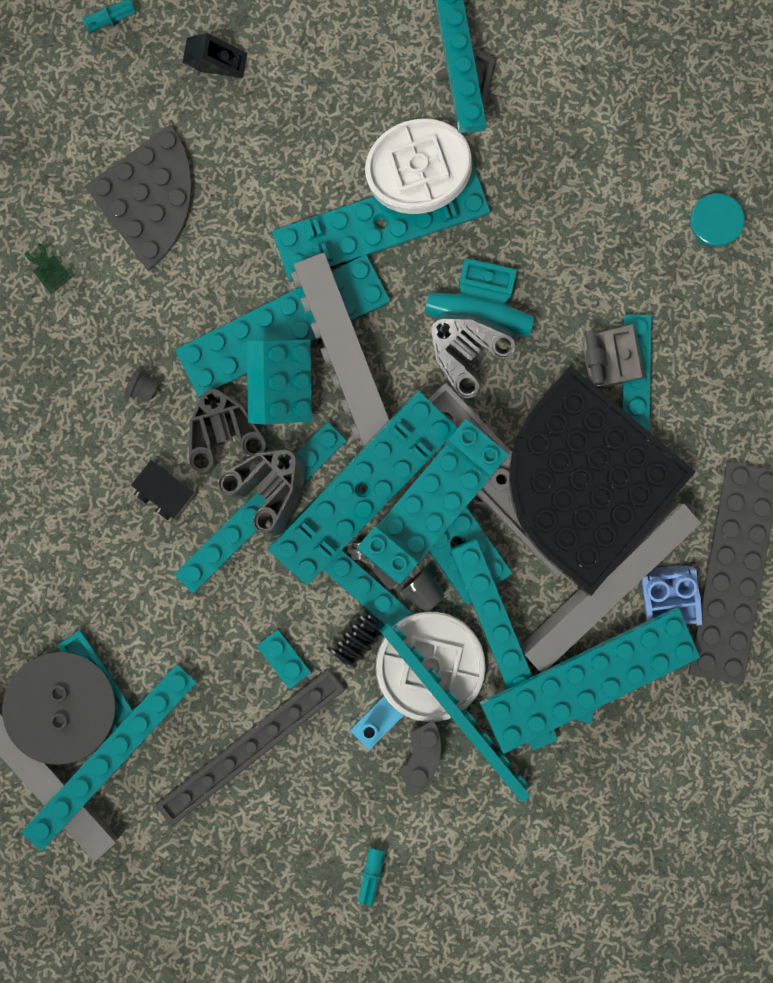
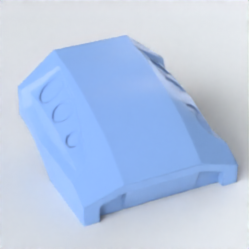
(676, 589)

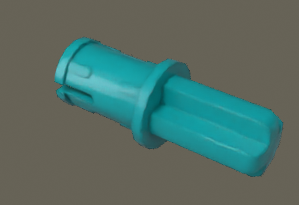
(109, 15)
(371, 876)

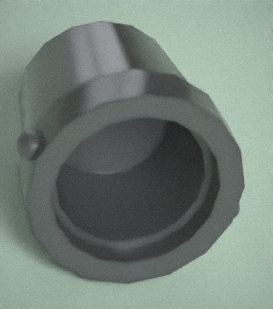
(423, 591)

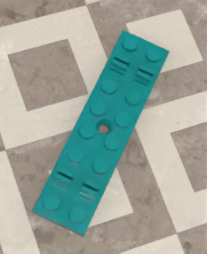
(353, 231)
(383, 466)

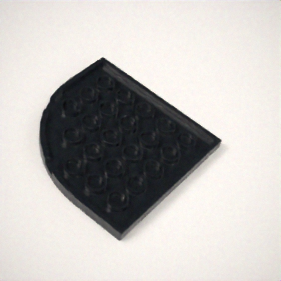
(588, 480)

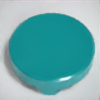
(717, 220)

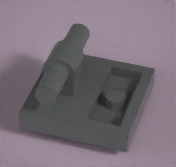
(613, 356)

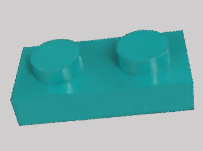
(283, 659)

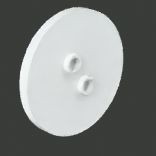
(418, 166)
(447, 648)

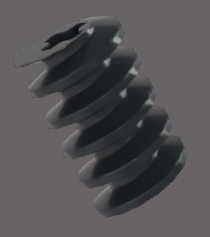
(357, 639)

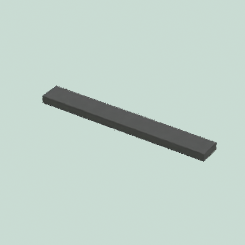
(250, 747)

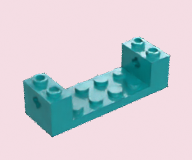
(433, 502)

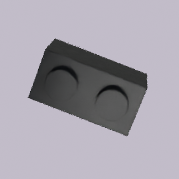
(163, 490)

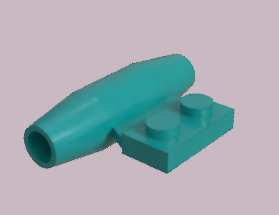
(484, 294)

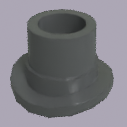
(140, 385)

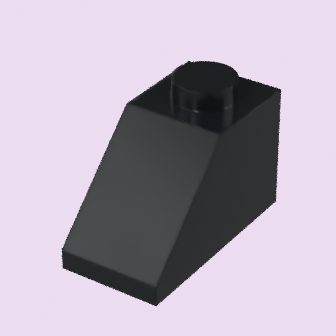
(214, 56)

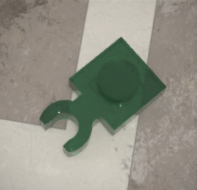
(49, 270)

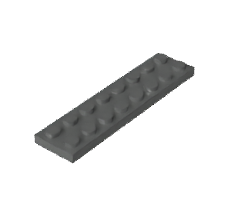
(734, 573)

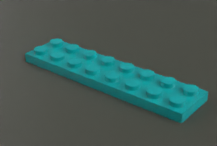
(222, 353)
(589, 680)

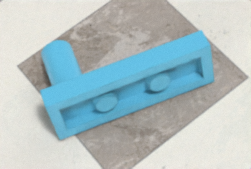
(376, 723)

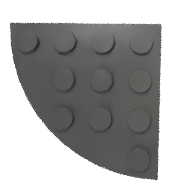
(148, 195)

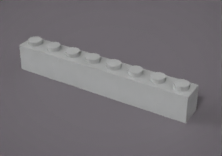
(340, 347)

